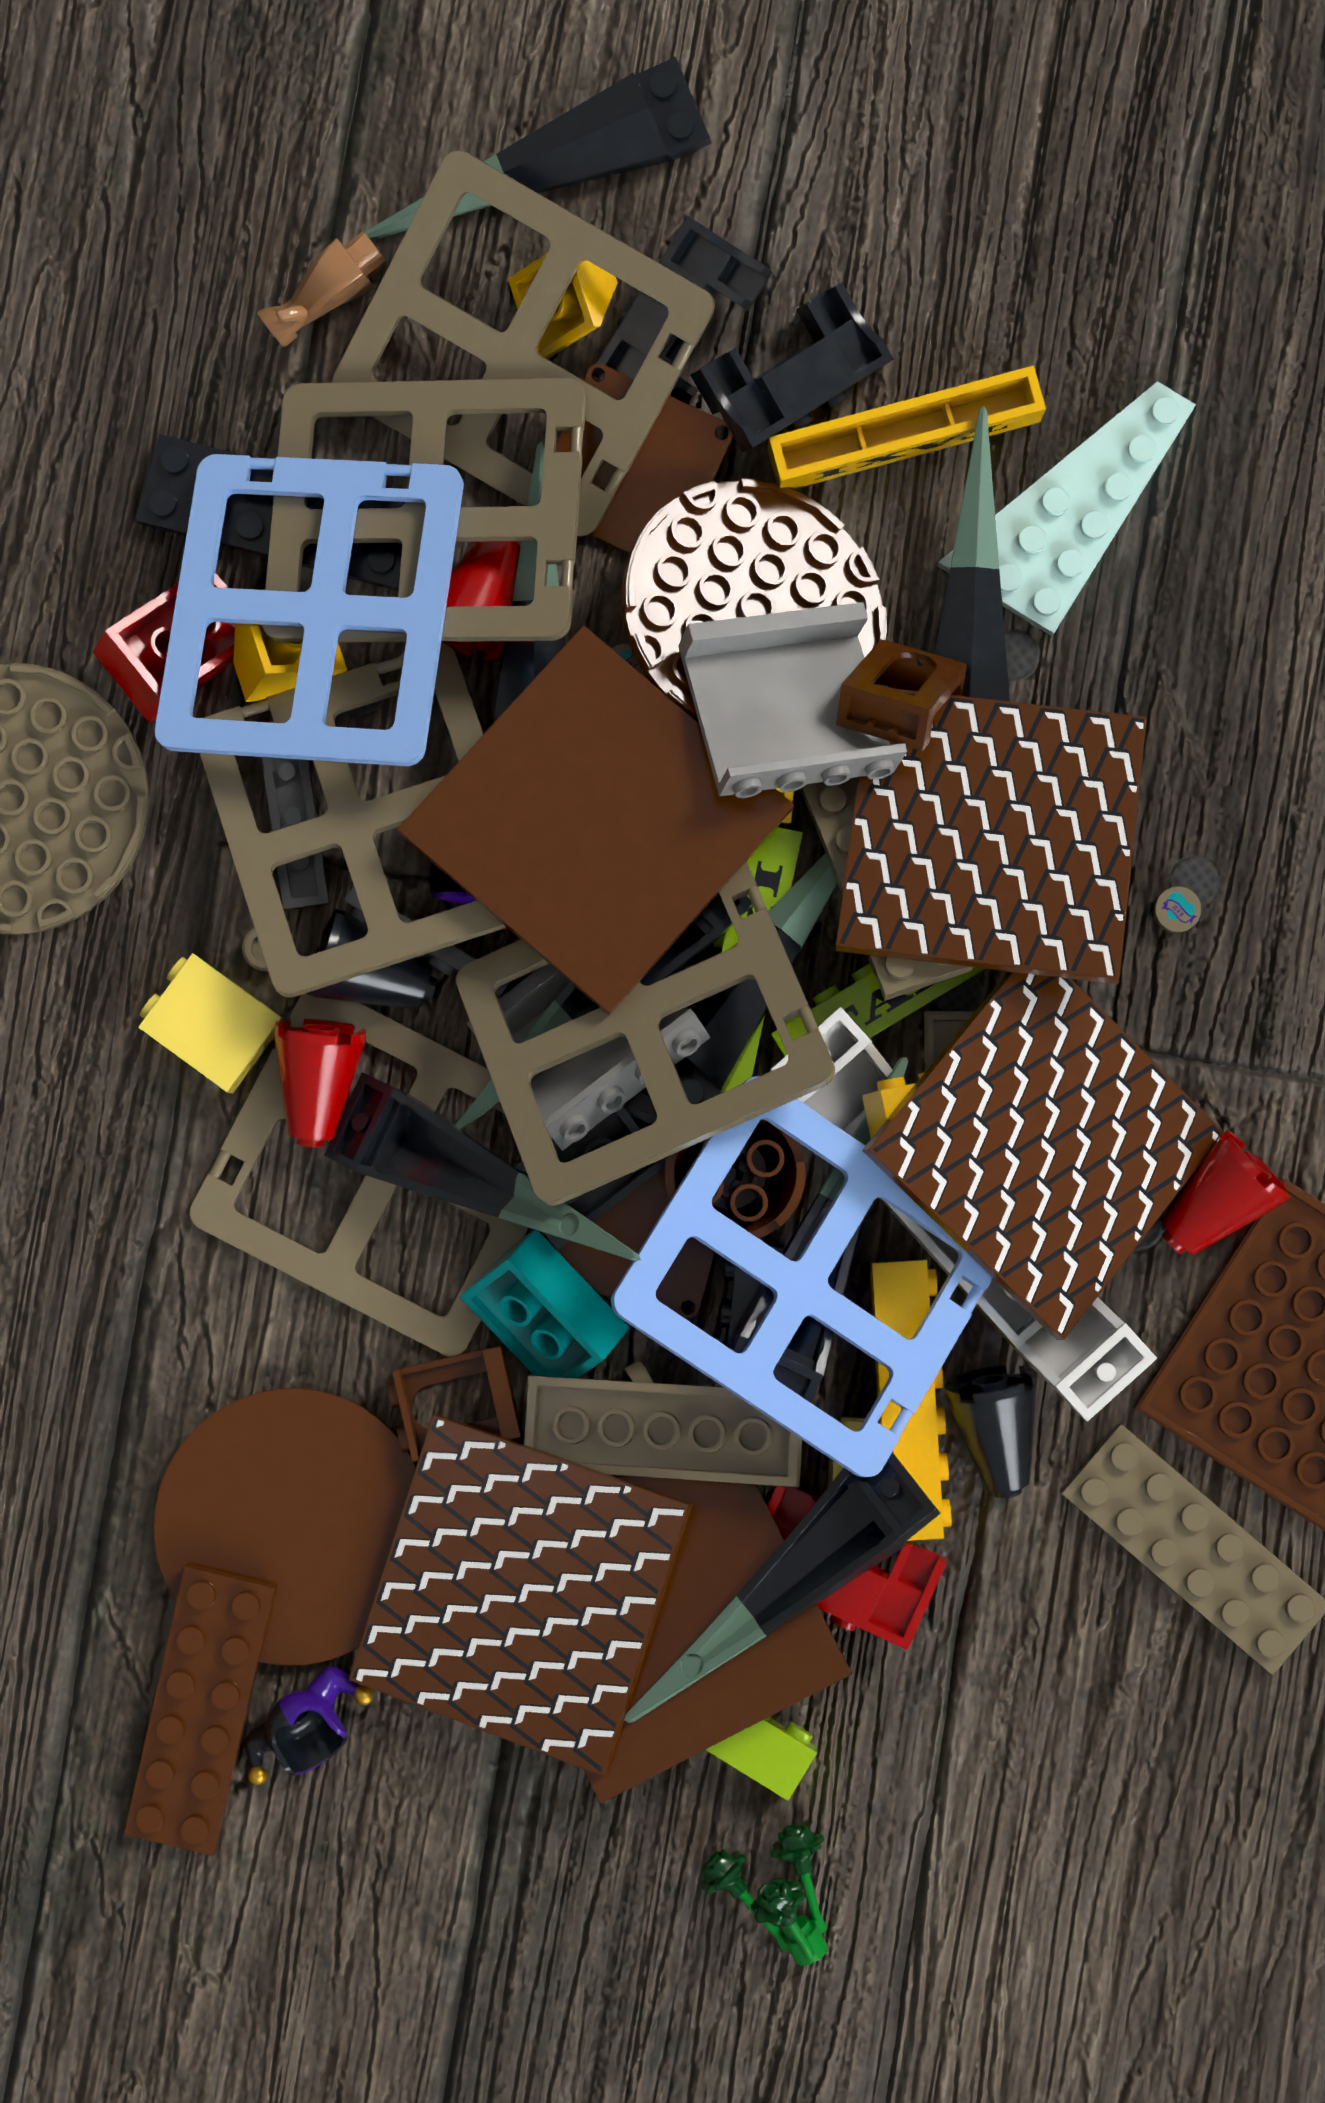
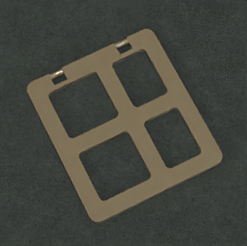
(514, 351)
(431, 403)
(346, 825)
(678, 1123)
(335, 1269)

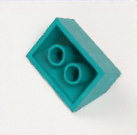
(545, 1310)

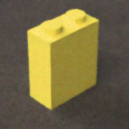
(210, 1022)

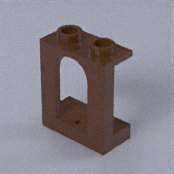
(892, 713)
(413, 1378)

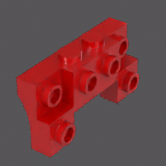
(878, 1599)

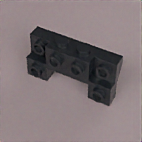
(707, 262)
(816, 375)

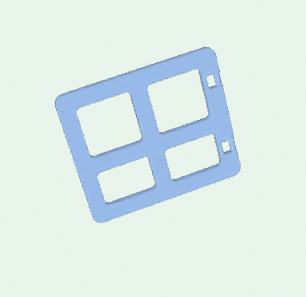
(320, 610)
(798, 1292)

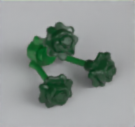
(778, 1898)

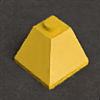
(580, 308)
(268, 665)

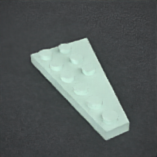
(1071, 514)

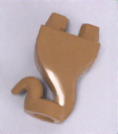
(331, 280)

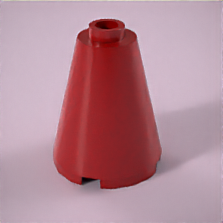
(484, 579)
(316, 1075)
(1222, 1197)

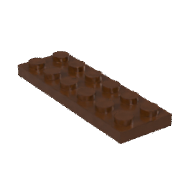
(200, 1709)

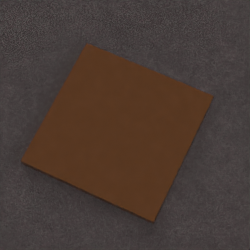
(592, 821)
(719, 1553)

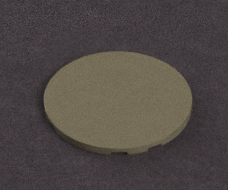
(67, 798)

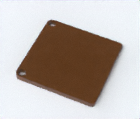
(673, 459)
(631, 1225)

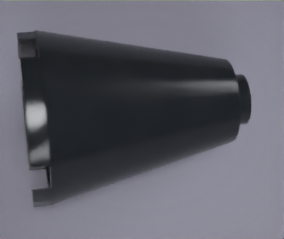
(396, 985)
(997, 1424)

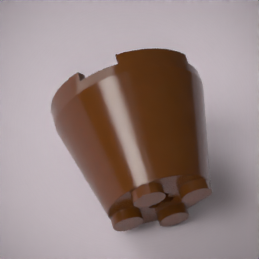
(770, 1181)

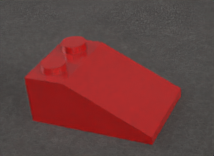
(138, 647)

